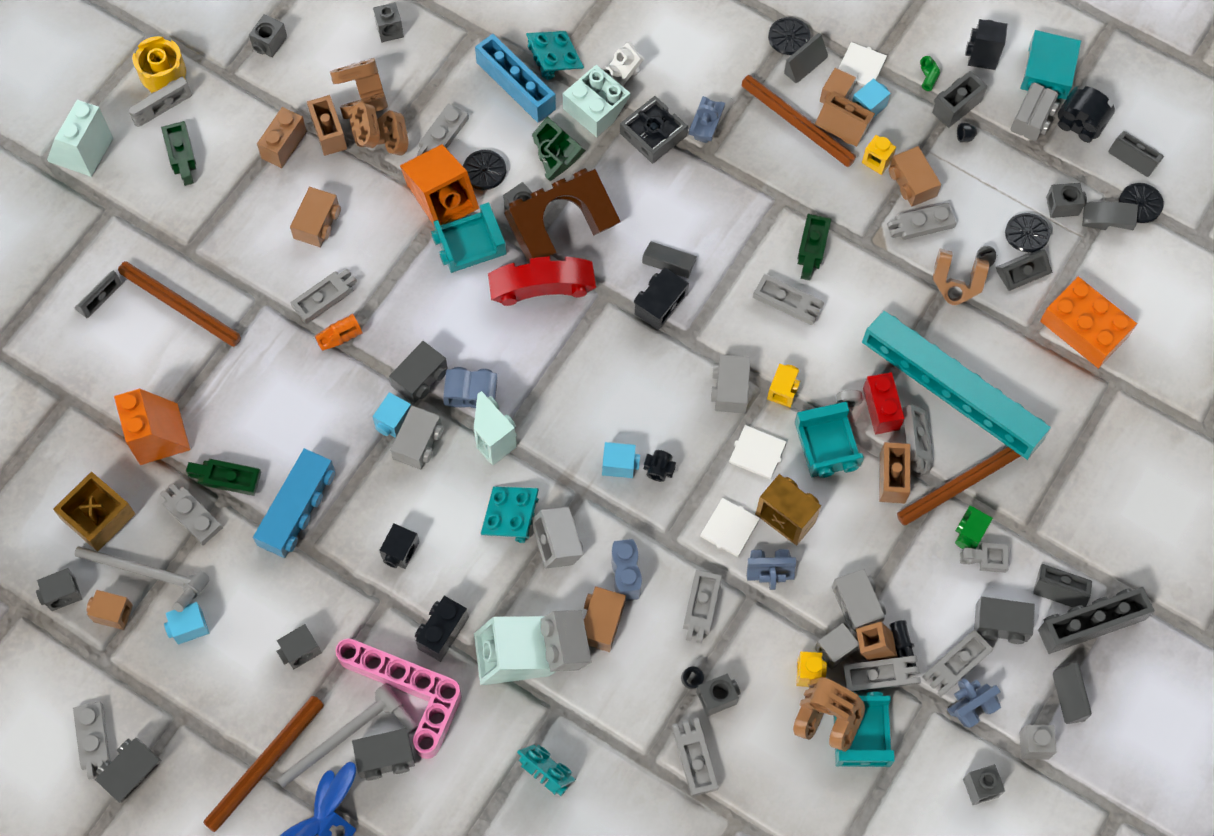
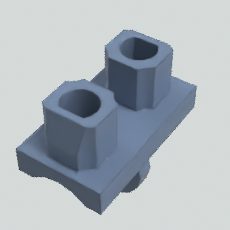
(706, 120)
(771, 569)
(974, 698)

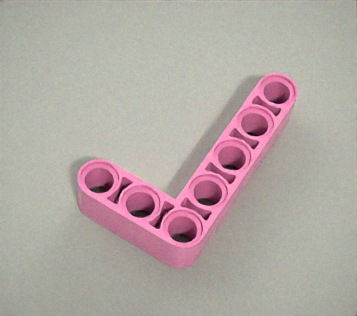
(408, 684)

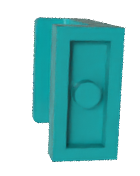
(1051, 62)
(469, 240)
(828, 440)
(873, 740)

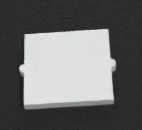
(862, 63)
(757, 452)
(730, 527)

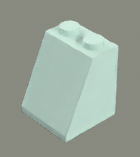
(81, 139)
(511, 650)

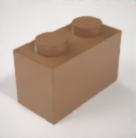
(844, 119)
(327, 125)
(281, 137)
(914, 176)
(315, 217)
(894, 473)
(603, 617)

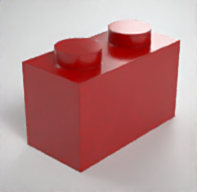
(883, 403)

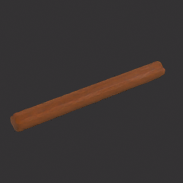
(798, 121)
(179, 303)
(956, 485)
(263, 764)

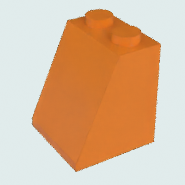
(440, 185)
(151, 425)

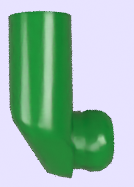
(930, 71)

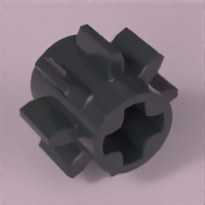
(659, 465)

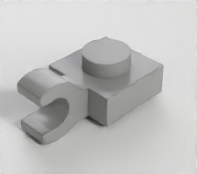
(991, 557)

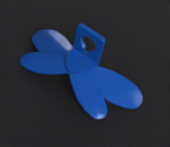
(328, 796)

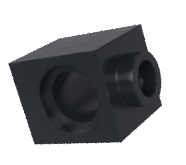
(399, 546)

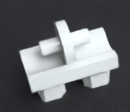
(624, 64)

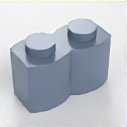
(463, 386)
(624, 564)

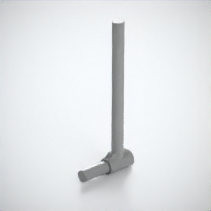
(191, 585)
(385, 701)

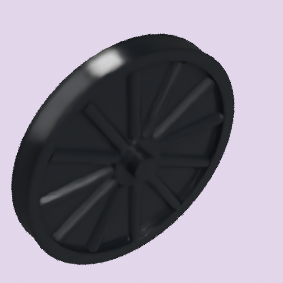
(788, 35)
(485, 169)
(1147, 198)
(1027, 232)

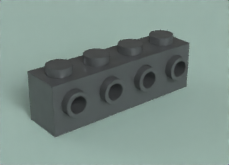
(1095, 620)

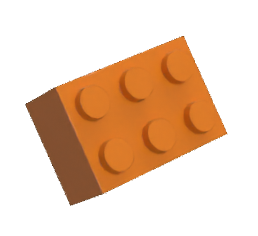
(1088, 322)

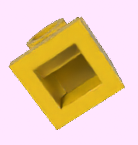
(881, 149)
(784, 385)
(810, 667)

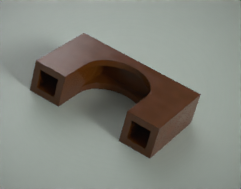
(584, 191)

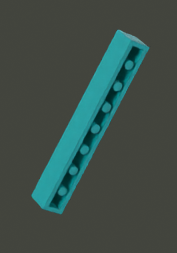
(956, 385)

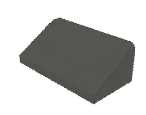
(806, 59)
(1135, 153)
(672, 259)
(1024, 269)
(98, 294)
(1062, 586)
(1072, 694)

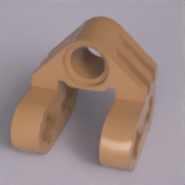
(367, 82)
(386, 130)
(977, 278)
(832, 699)

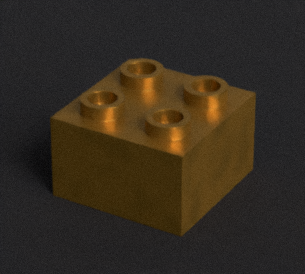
(788, 509)
(94, 511)

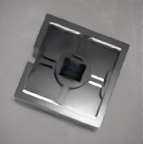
(653, 129)

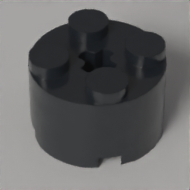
(1085, 113)

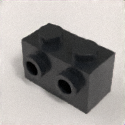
(986, 44)
(660, 298)
(441, 628)

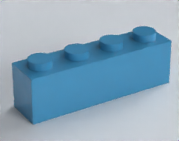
(515, 78)
(294, 503)

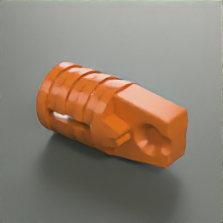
(338, 333)

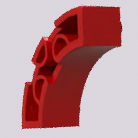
(540, 278)

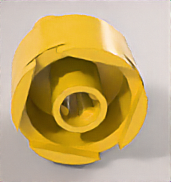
(158, 63)

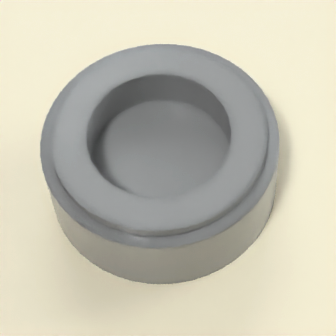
(853, 397)

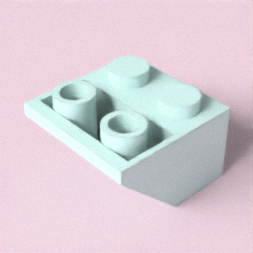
(595, 100)
(492, 430)

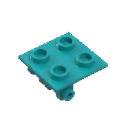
(553, 52)
(510, 512)
(539, 759)

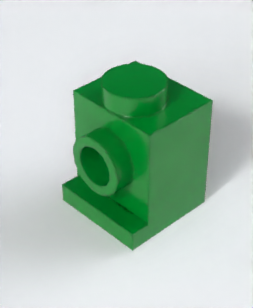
(972, 528)

